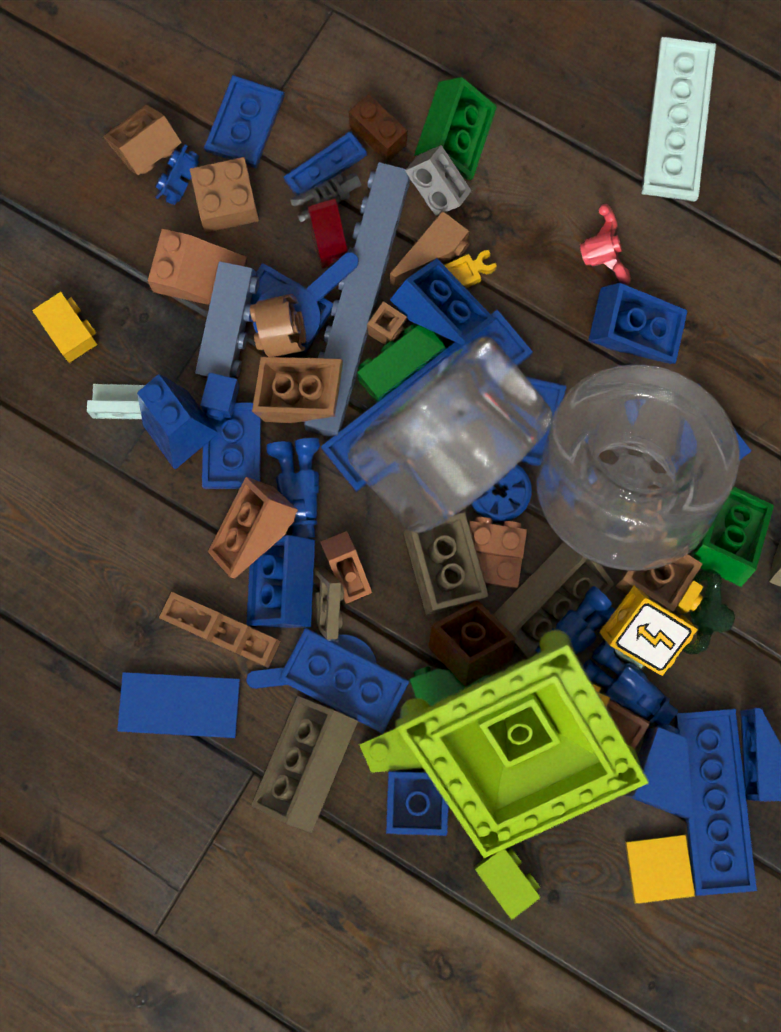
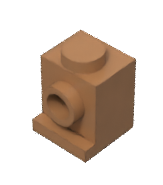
(386, 324)

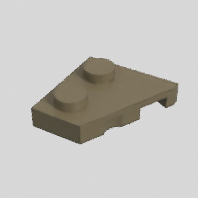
(328, 603)

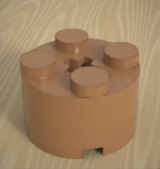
(278, 326)

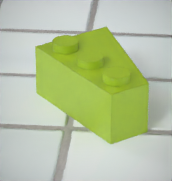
(389, 753)

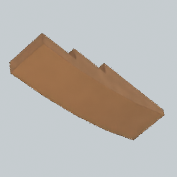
(219, 629)

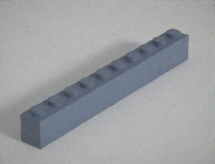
(362, 286)

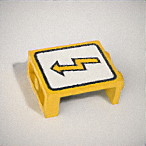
(647, 631)

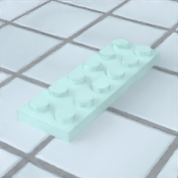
(678, 119)

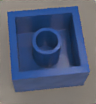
(415, 805)

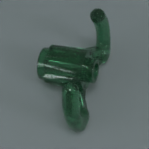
(710, 613)

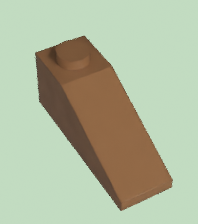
(440, 241)

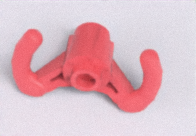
(605, 247)

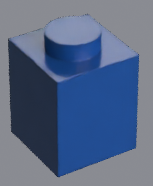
(219, 396)

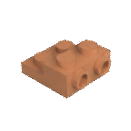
(499, 550)

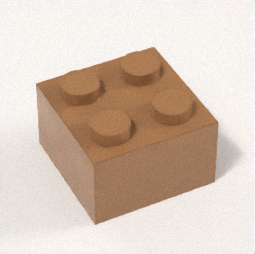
(224, 194)
(663, 584)

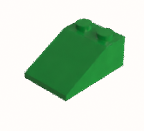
(736, 537)

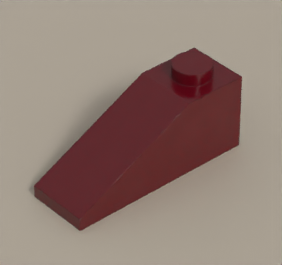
(327, 232)

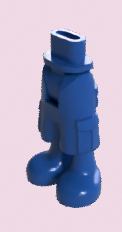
(298, 488)
(581, 632)
(630, 686)

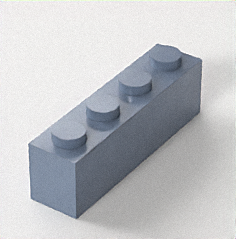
(227, 320)

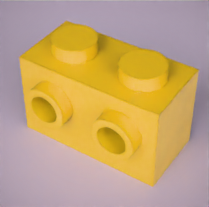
(64, 326)

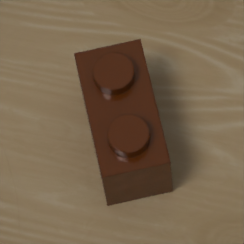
(377, 128)

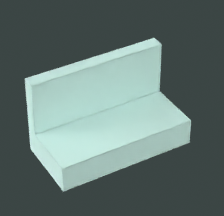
(114, 402)

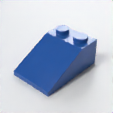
(441, 304)
(637, 324)
(760, 757)

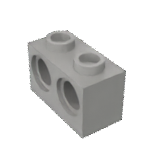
(438, 180)

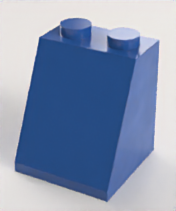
(174, 420)
(667, 768)

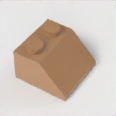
(143, 139)

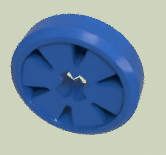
(515, 500)

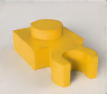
(468, 270)
(690, 599)

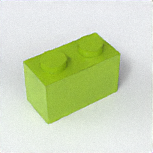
(507, 882)

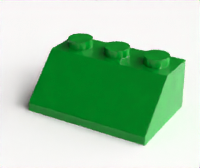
(458, 122)

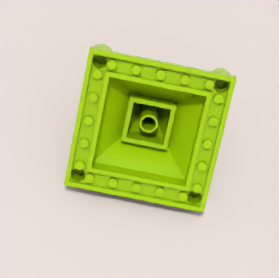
(522, 748)

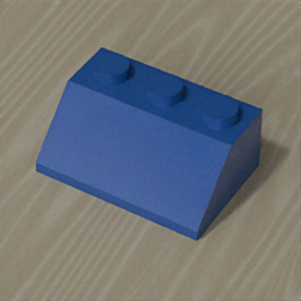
(282, 585)

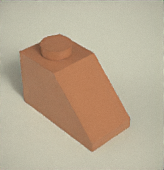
(346, 566)

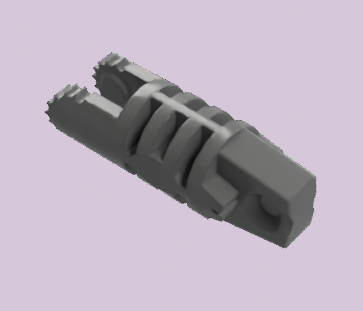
(333, 188)

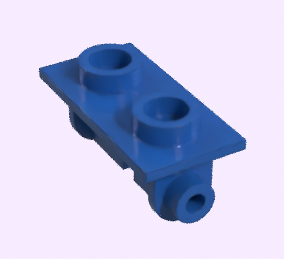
(170, 184)

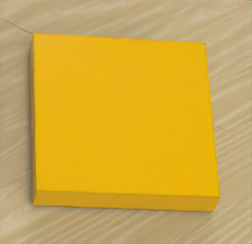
(659, 869)

